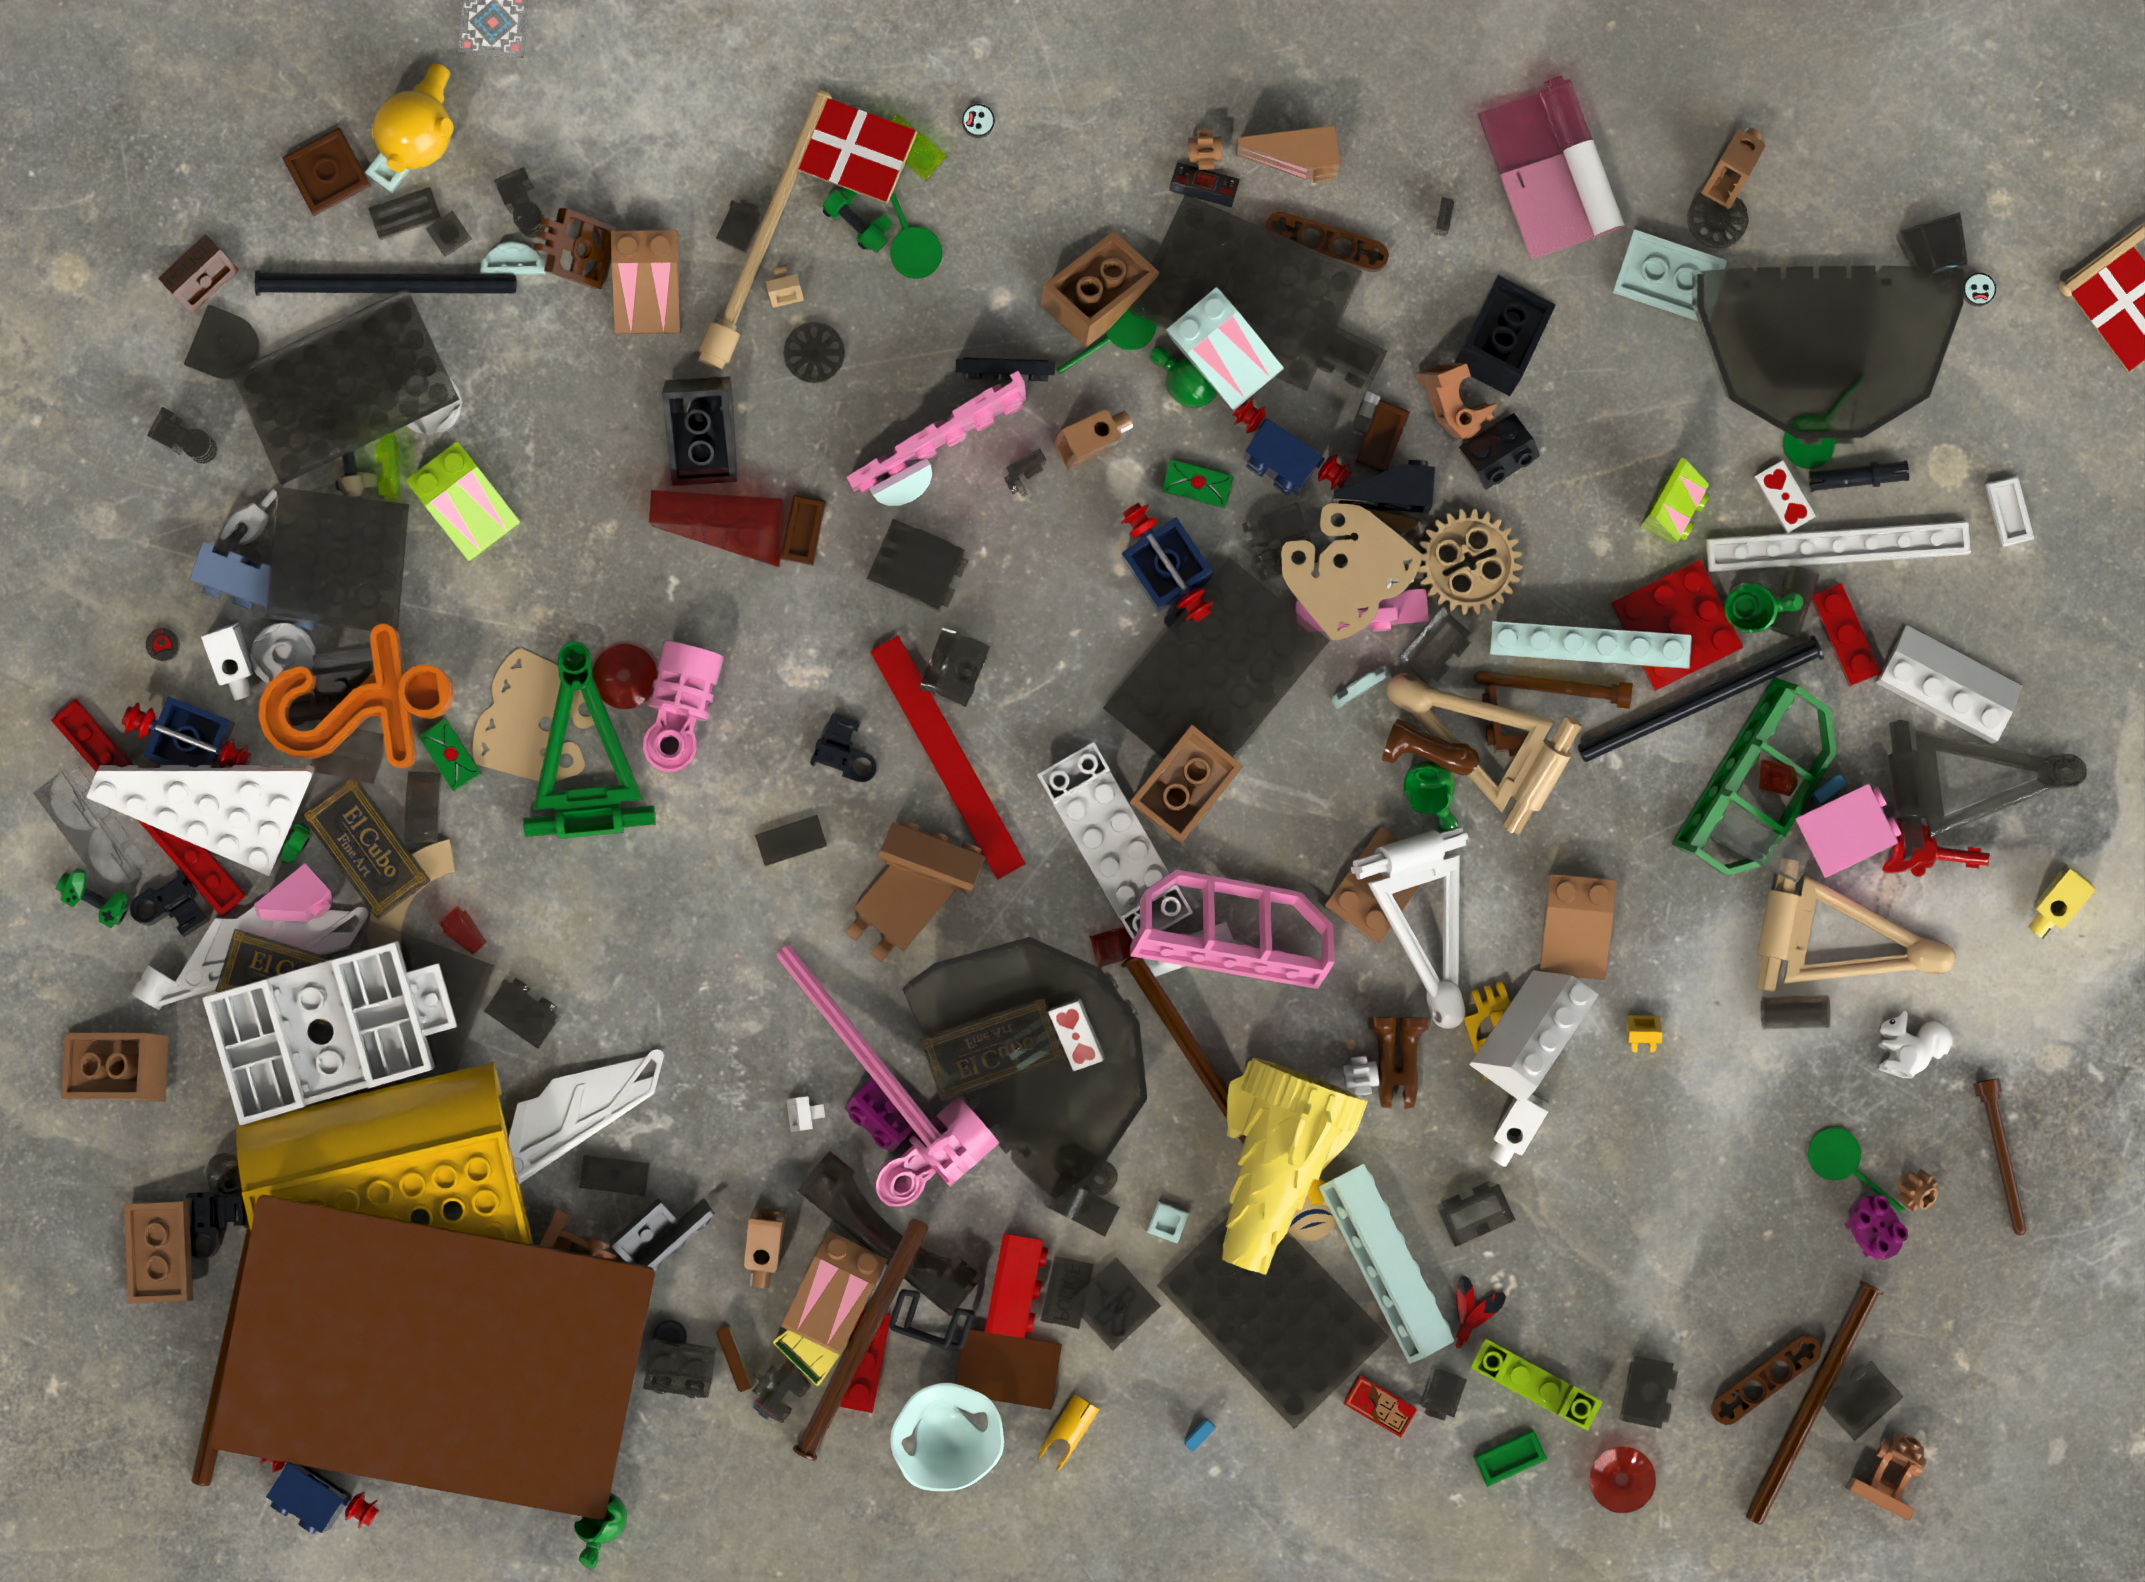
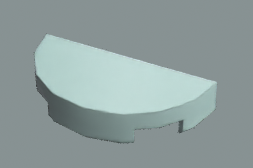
(512, 259)
(904, 486)
(1361, 686)

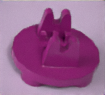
(1876, 1227)

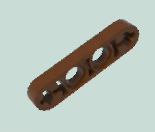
(1328, 237)
(1767, 1382)

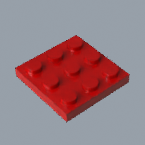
(1681, 605)

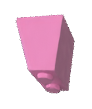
(1849, 830)

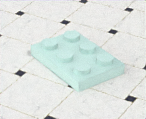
(1661, 273)

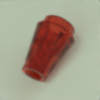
(462, 930)

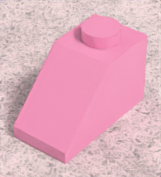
(296, 898)

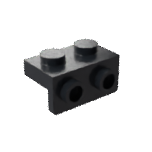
(1500, 451)

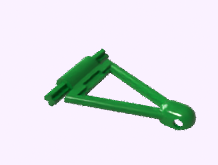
(590, 809)

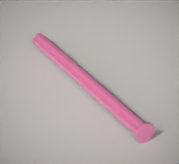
(862, 1050)

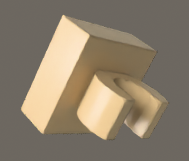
(784, 288)

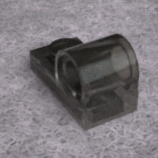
(1087, 1210)

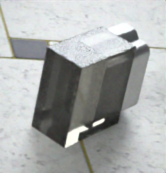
(1365, 413)

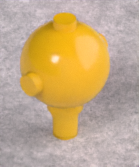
(413, 124)

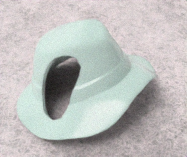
(947, 1444)

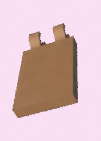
(898, 908)

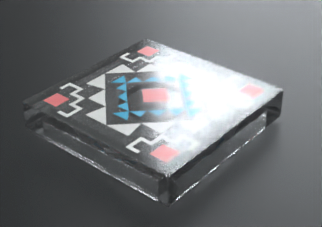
(493, 28)

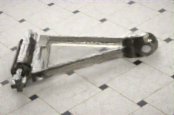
(1918, 788)

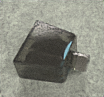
(1935, 243)

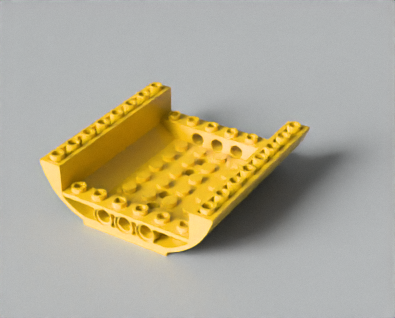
(395, 1155)

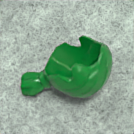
(1183, 380)
(1754, 607)
(1431, 792)
(600, 1531)

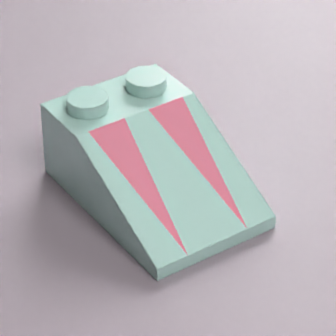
(1224, 348)

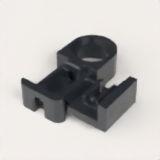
(837, 749)
(175, 899)
(209, 1212)

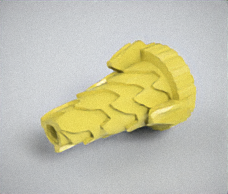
(1291, 1135)

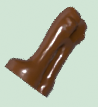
(1454, 757)
(1407, 1074)

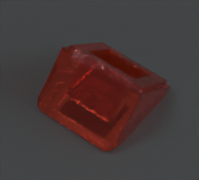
(1777, 777)
(1111, 946)

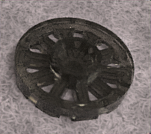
(1717, 220)
(814, 352)

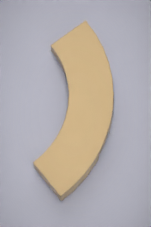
(436, 861)

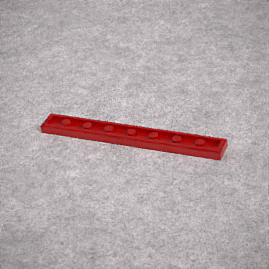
(948, 758)
(191, 859)

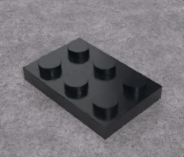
(1002, 368)

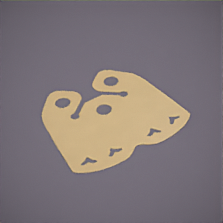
(1362, 582)
(516, 717)

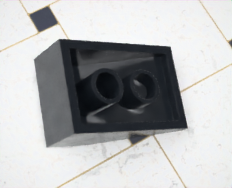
(1505, 335)
(700, 430)
(1397, 489)

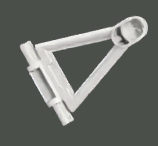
(1408, 865)

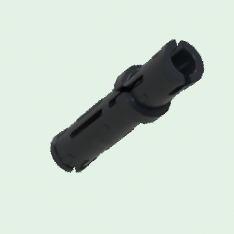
(1859, 476)

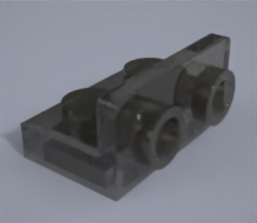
(1353, 358)
(523, 1013)
(679, 1368)

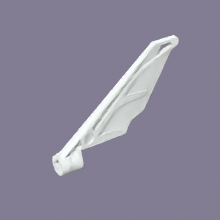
(206, 962)
(575, 1110)

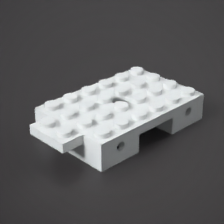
(376, 1019)

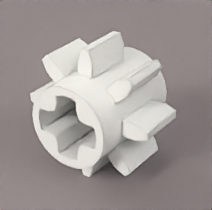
(1361, 1075)

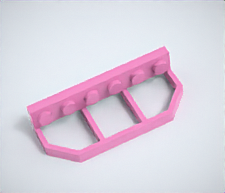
(1229, 957)

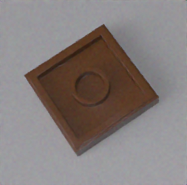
(326, 171)

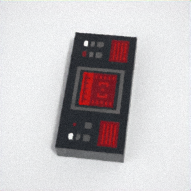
(1204, 184)

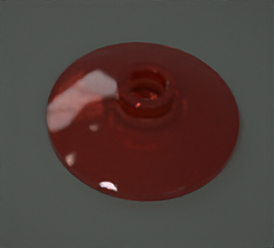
(633, 691)
(1639, 1485)

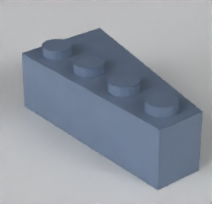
(234, 577)

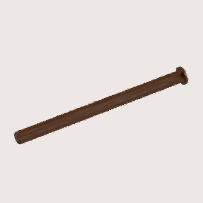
(1179, 1032)
(861, 1340)
(1813, 1403)
(206, 1454)

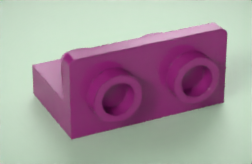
(878, 1116)

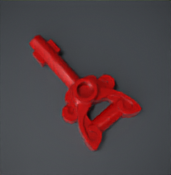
(1926, 858)

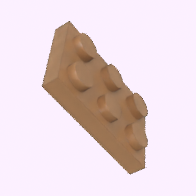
(158, 1252)

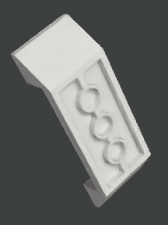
(1111, 838)

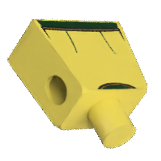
(2066, 887)
(807, 1356)

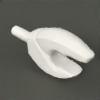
(253, 516)

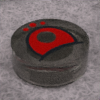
(162, 644)

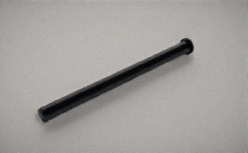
(384, 283)
(1700, 699)

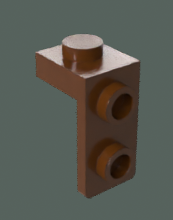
(1493, 733)

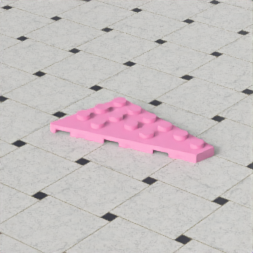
(973, 414)

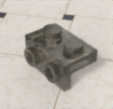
(1862, 1400)

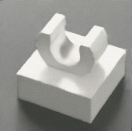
(801, 1113)

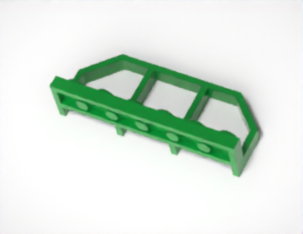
(1737, 763)

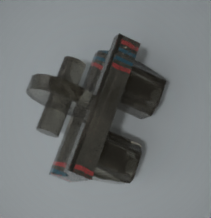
(774, 1386)

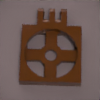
(558, 241)

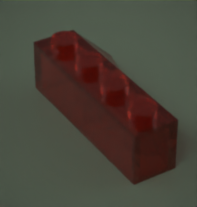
(723, 521)

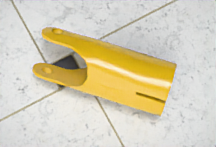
(1071, 1426)

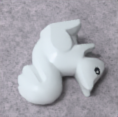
(1912, 1053)

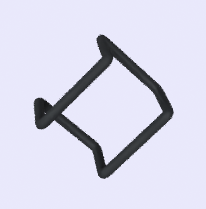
(926, 1337)

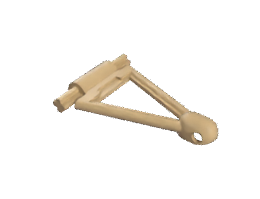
(1534, 766)
(1788, 930)

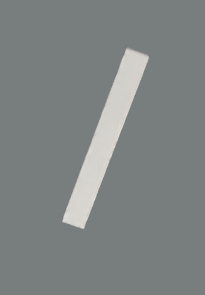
(1838, 546)

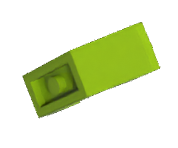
(1536, 1384)

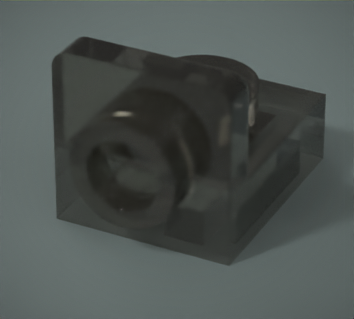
(740, 225)
(1029, 466)

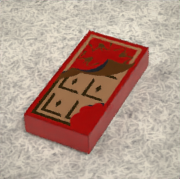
(1380, 1406)

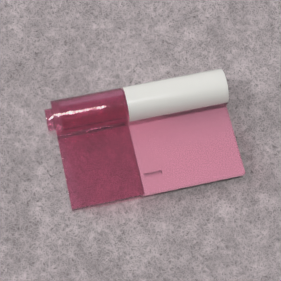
(1551, 169)

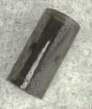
(1797, 581)
(1795, 1012)

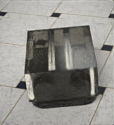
(918, 566)

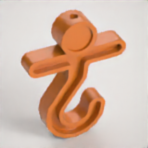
(384, 694)

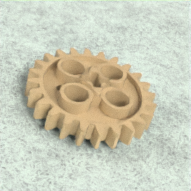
(1456, 535)

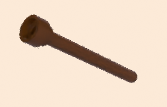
(1617, 694)
(1989, 1093)

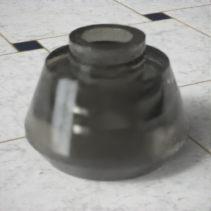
(223, 1174)

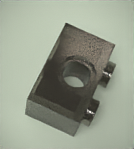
(941, 674)
(1442, 1393)
(1634, 1407)

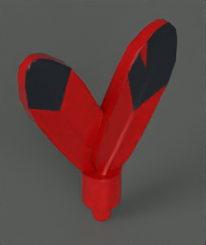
(1471, 1316)

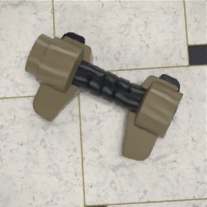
(353, 482)

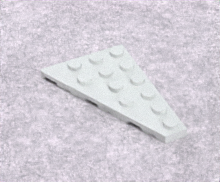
(226, 810)

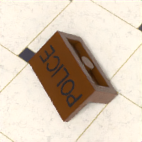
(198, 274)

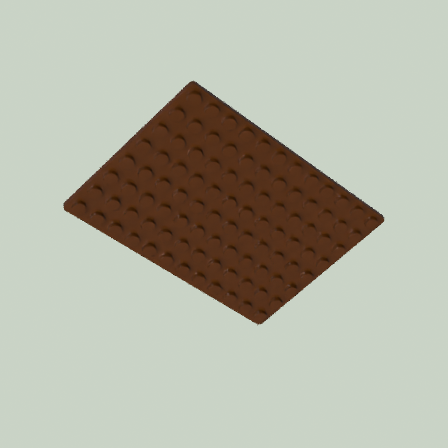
(432, 1357)

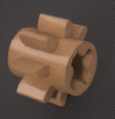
(1205, 149)
(1917, 1190)

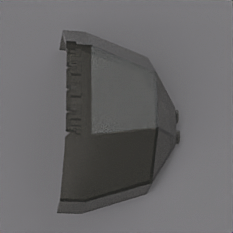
(1829, 349)
(1052, 1117)

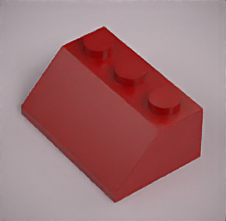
(1015, 1286)

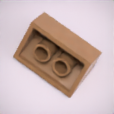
(932, 857)

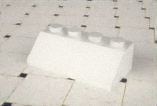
(1950, 685)
(1533, 1032)

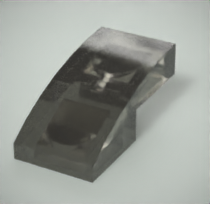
(422, 807)

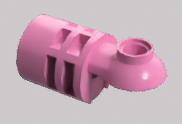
(682, 699)
(967, 1146)

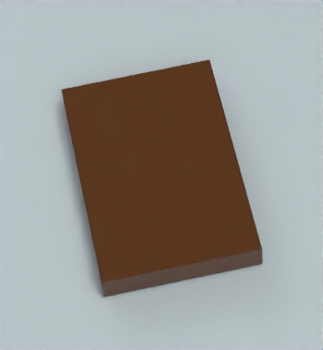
(1009, 1368)

